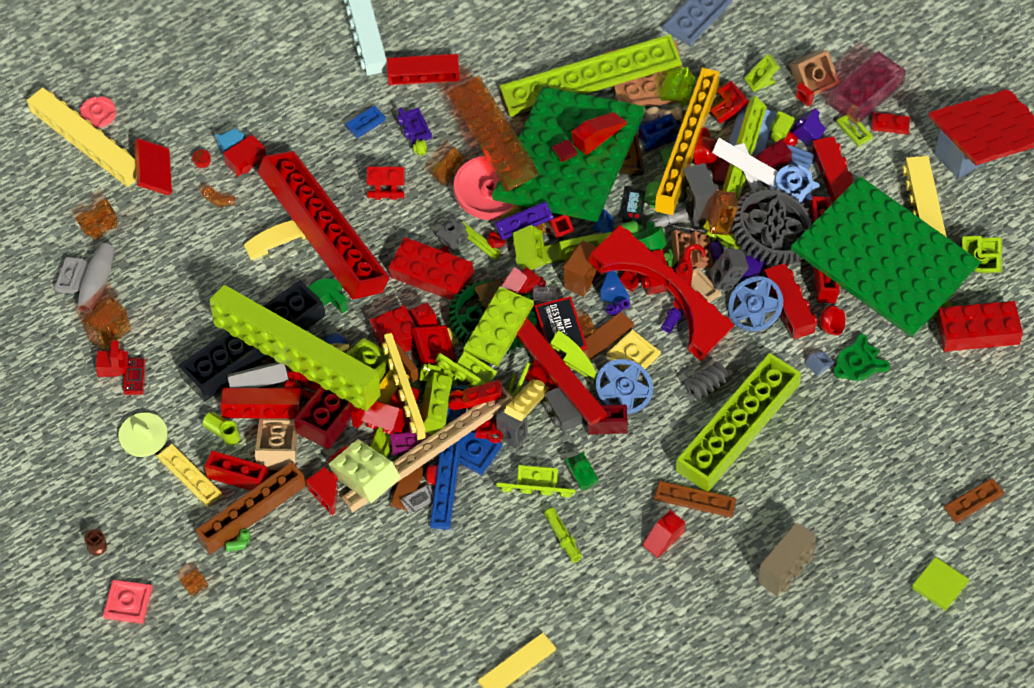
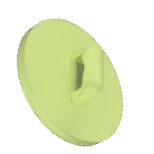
(143, 434)

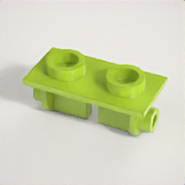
(427, 371)

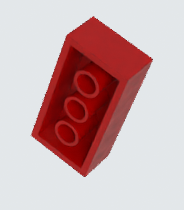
(430, 269)
(979, 326)

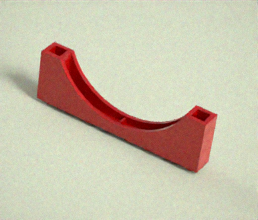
(625, 253)

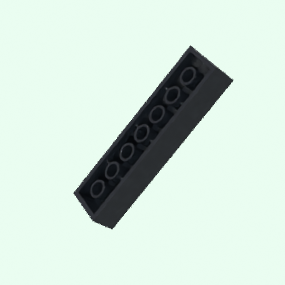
(209, 367)

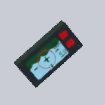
(634, 206)

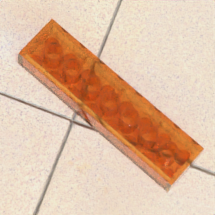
(492, 133)

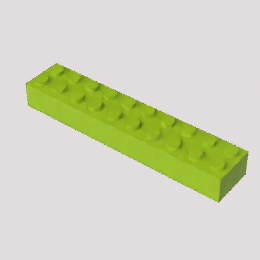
(295, 348)

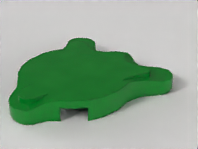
(859, 361)

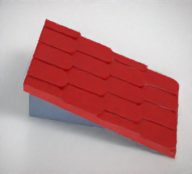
(982, 131)

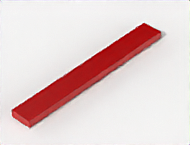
(560, 373)

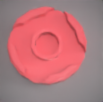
(102, 115)

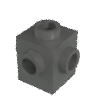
(452, 234)

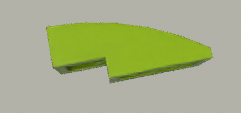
(573, 355)

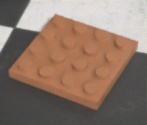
(644, 90)

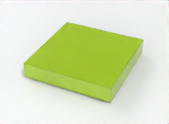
(940, 584)

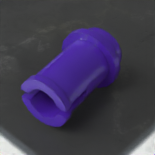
(673, 316)

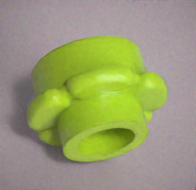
(420, 147)

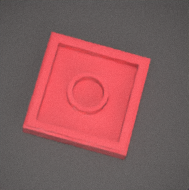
(128, 601)

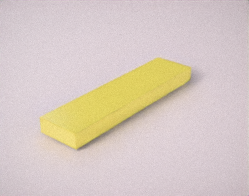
(189, 475)
(518, 663)

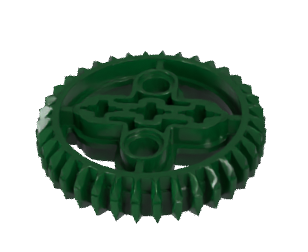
(474, 314)

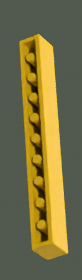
(683, 150)

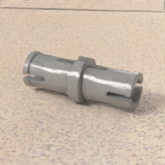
(669, 220)

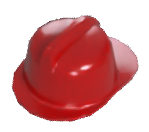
(704, 148)

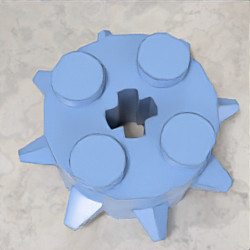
(796, 182)

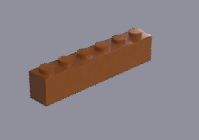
(250, 508)

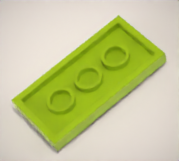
(498, 326)

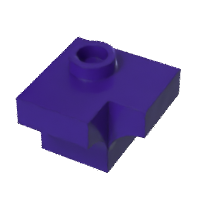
(808, 127)

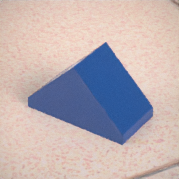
(613, 289)

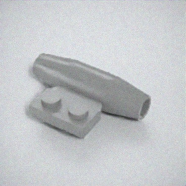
(86, 277)

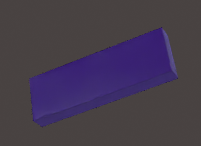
(531, 216)

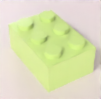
(364, 470)

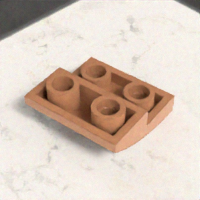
(681, 240)

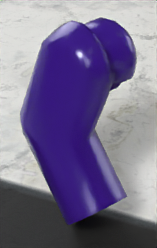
(716, 249)
(617, 307)

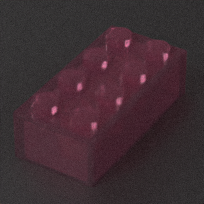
(867, 87)

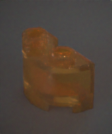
(98, 220)

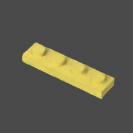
(526, 399)

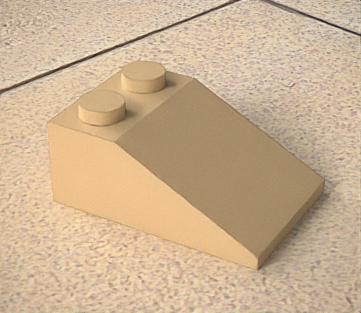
(276, 443)

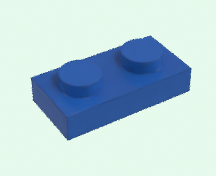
(365, 122)

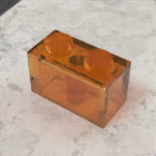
(722, 212)

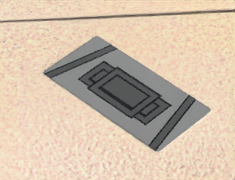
(418, 499)

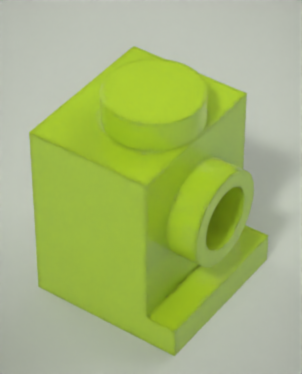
(781, 126)

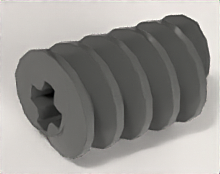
(706, 380)

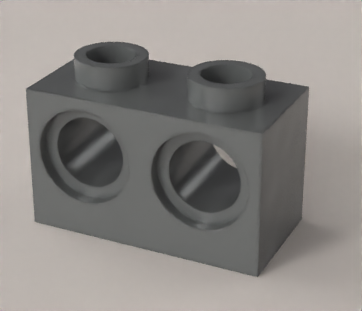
(728, 269)

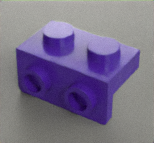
(414, 125)

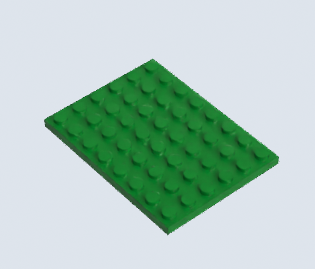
(584, 181)
(885, 256)

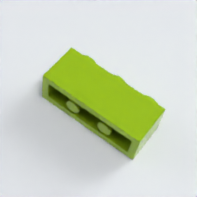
(436, 402)

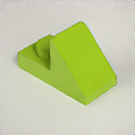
(763, 73)

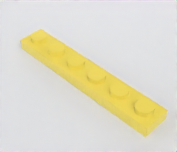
(405, 393)

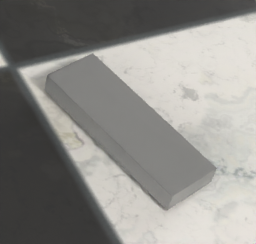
(258, 376)

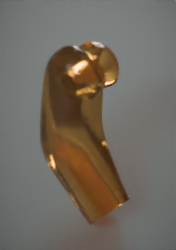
(216, 199)

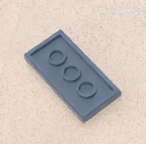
(694, 19)

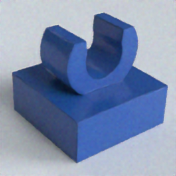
(604, 223)

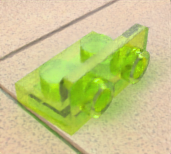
(677, 85)

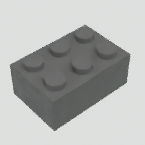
(698, 193)

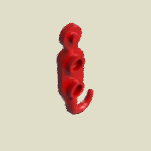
(685, 268)

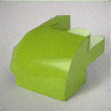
(987, 251)

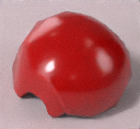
(833, 320)

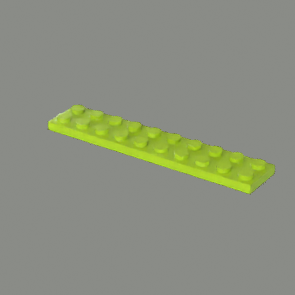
(594, 73)

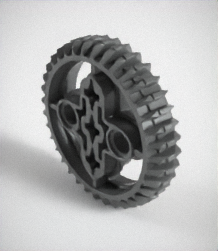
(775, 214)

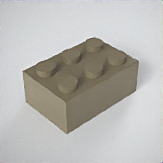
(787, 559)

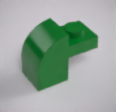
(653, 237)
(330, 291)

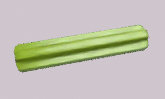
(481, 243)

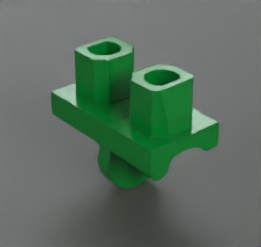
(582, 471)

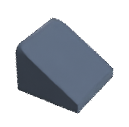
(819, 362)

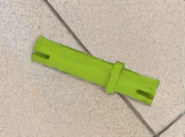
(567, 542)

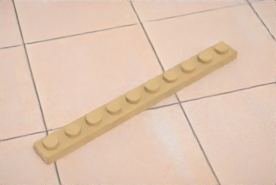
(438, 442)

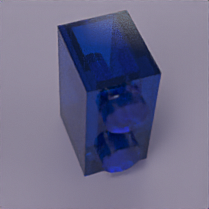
(658, 132)

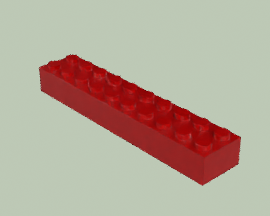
(323, 225)

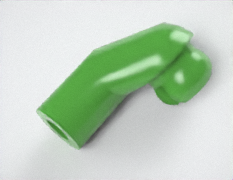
(240, 542)

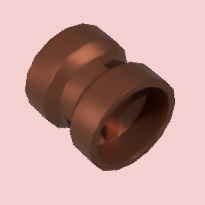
(97, 547)

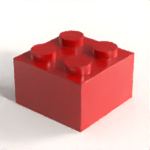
(399, 324)

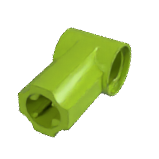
(221, 428)

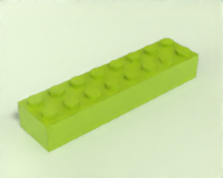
(738, 422)

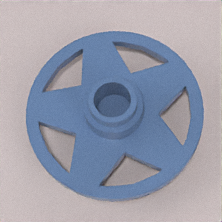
(755, 304)
(624, 385)

